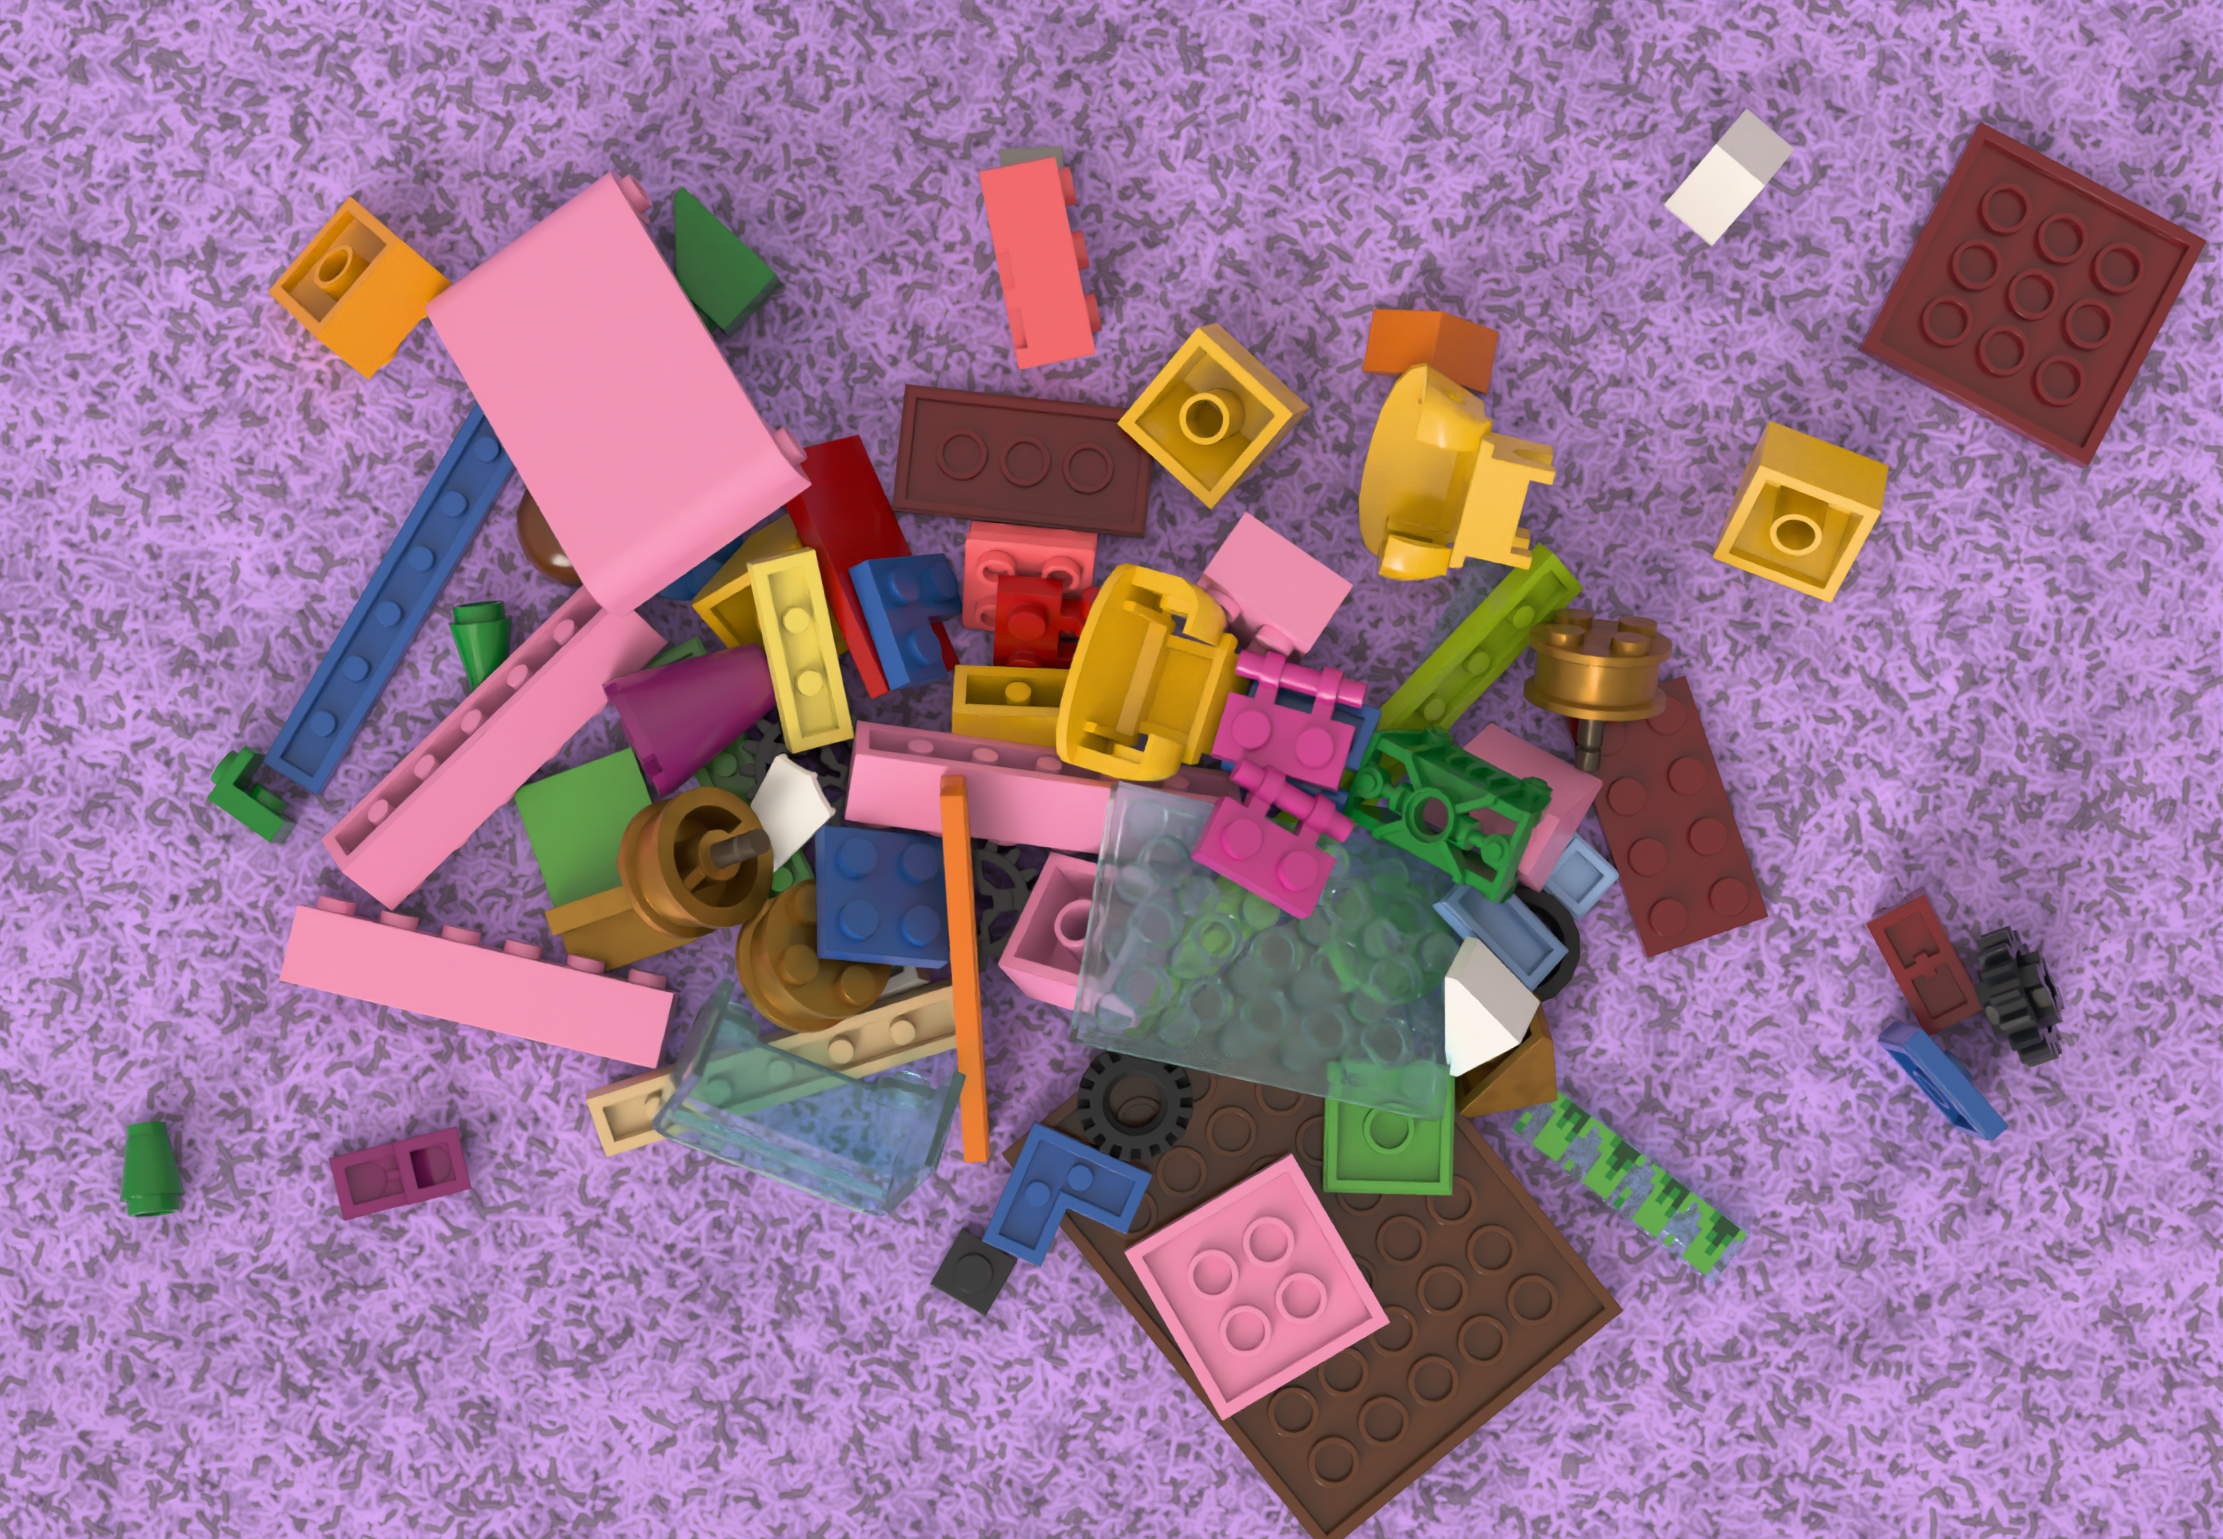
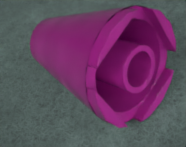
(691, 710)

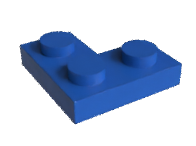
(899, 604)
(1058, 1175)

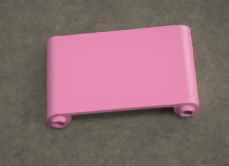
(614, 397)

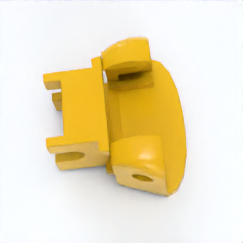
(1444, 479)
(1144, 680)

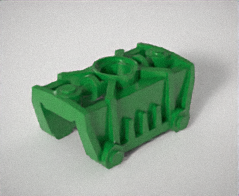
(1464, 786)

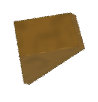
(1514, 1078)

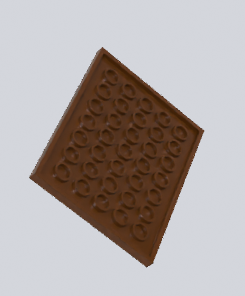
(1470, 1280)

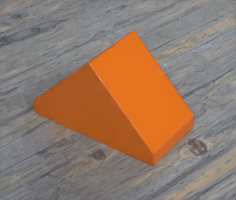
(1445, 341)

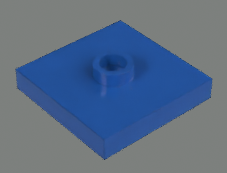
(1942, 1080)

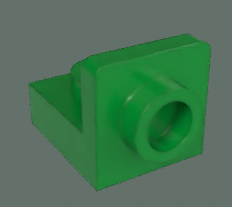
(256, 808)

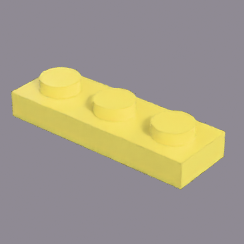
(800, 649)

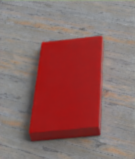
(846, 524)

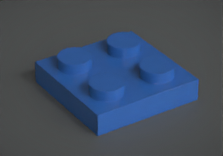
(881, 897)

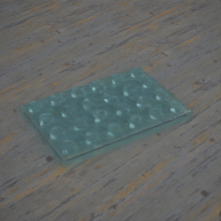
(1241, 989)

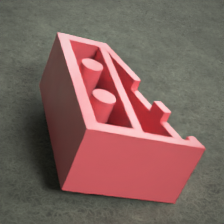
(1040, 261)

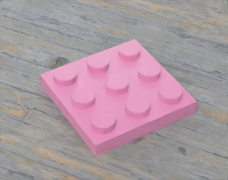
(1256, 1286)

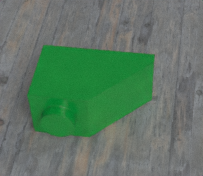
(717, 269)

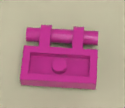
(1299, 744)
(1263, 855)

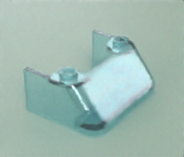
(801, 1119)

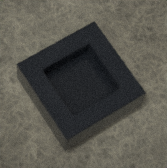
(973, 1271)

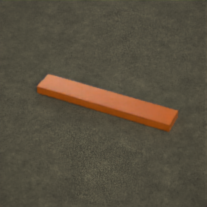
(965, 966)

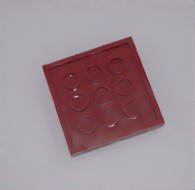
(2032, 295)

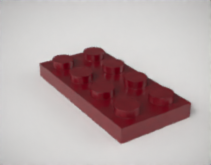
(1671, 827)

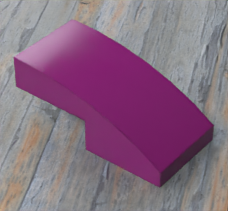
(400, 1173)

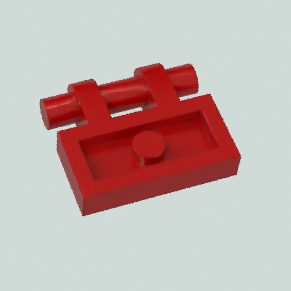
(1030, 621)

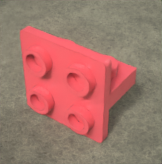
(1022, 552)

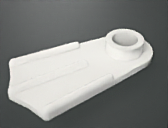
(790, 808)

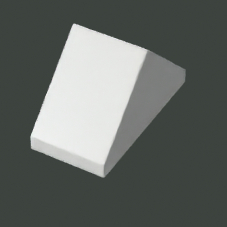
(1729, 177)
(1483, 1007)

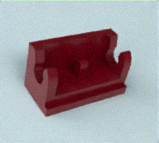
(1925, 962)

